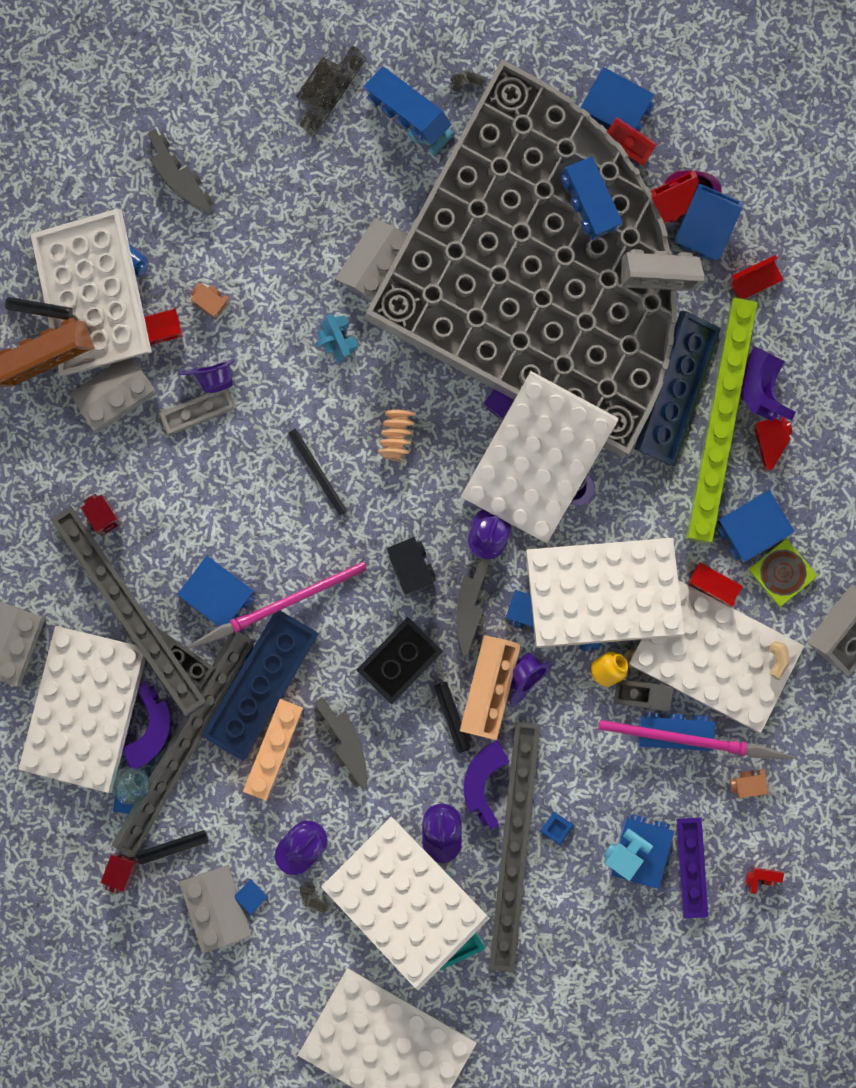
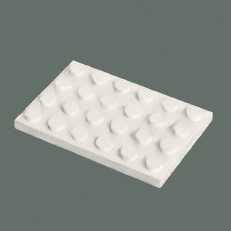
(93, 272)
(539, 457)
(604, 592)
(719, 659)
(83, 709)
(405, 903)
(383, 1041)

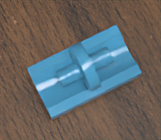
(332, 338)

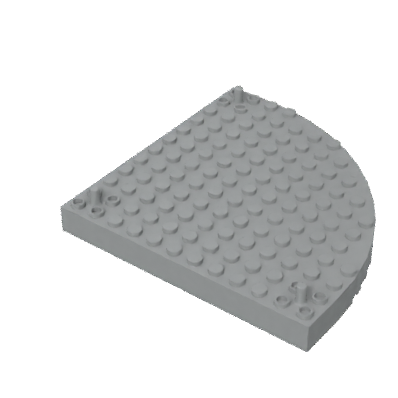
(509, 278)

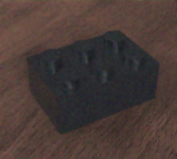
(410, 567)
(399, 660)

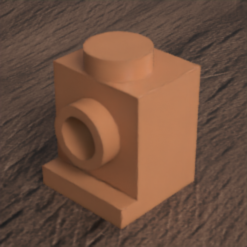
(209, 300)
(749, 784)

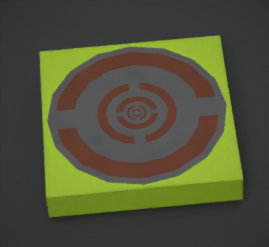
(782, 572)

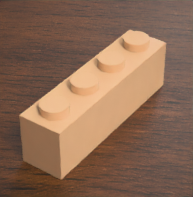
(490, 687)
(273, 749)

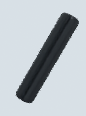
(38, 308)
(452, 717)
(172, 847)

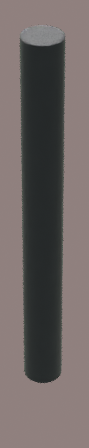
(317, 472)

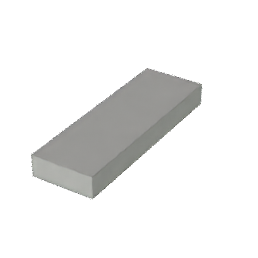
(196, 411)

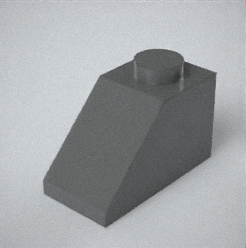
(643, 695)

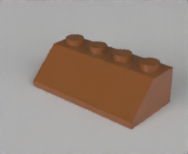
(44, 352)

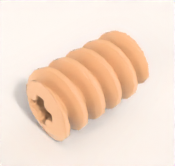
(396, 434)

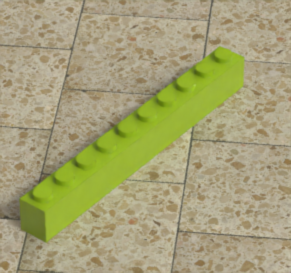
(721, 421)

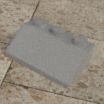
(371, 259)
(661, 271)
(113, 394)
(837, 634)
(17, 642)
(213, 909)

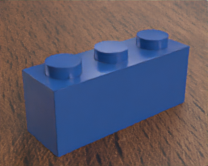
(591, 198)
(698, 727)

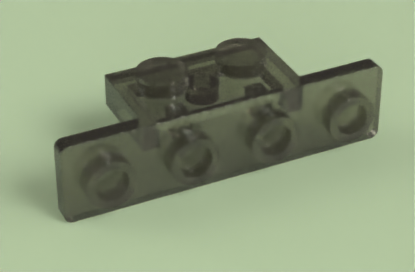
(326, 88)

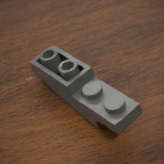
(181, 182)
(470, 616)
(194, 666)
(350, 751)

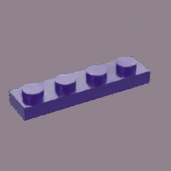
(692, 867)

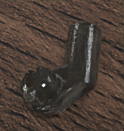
(466, 77)
(310, 899)

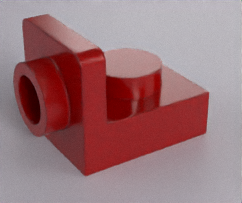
(767, 877)

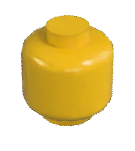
(609, 669)

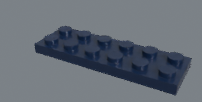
(682, 382)
(260, 685)

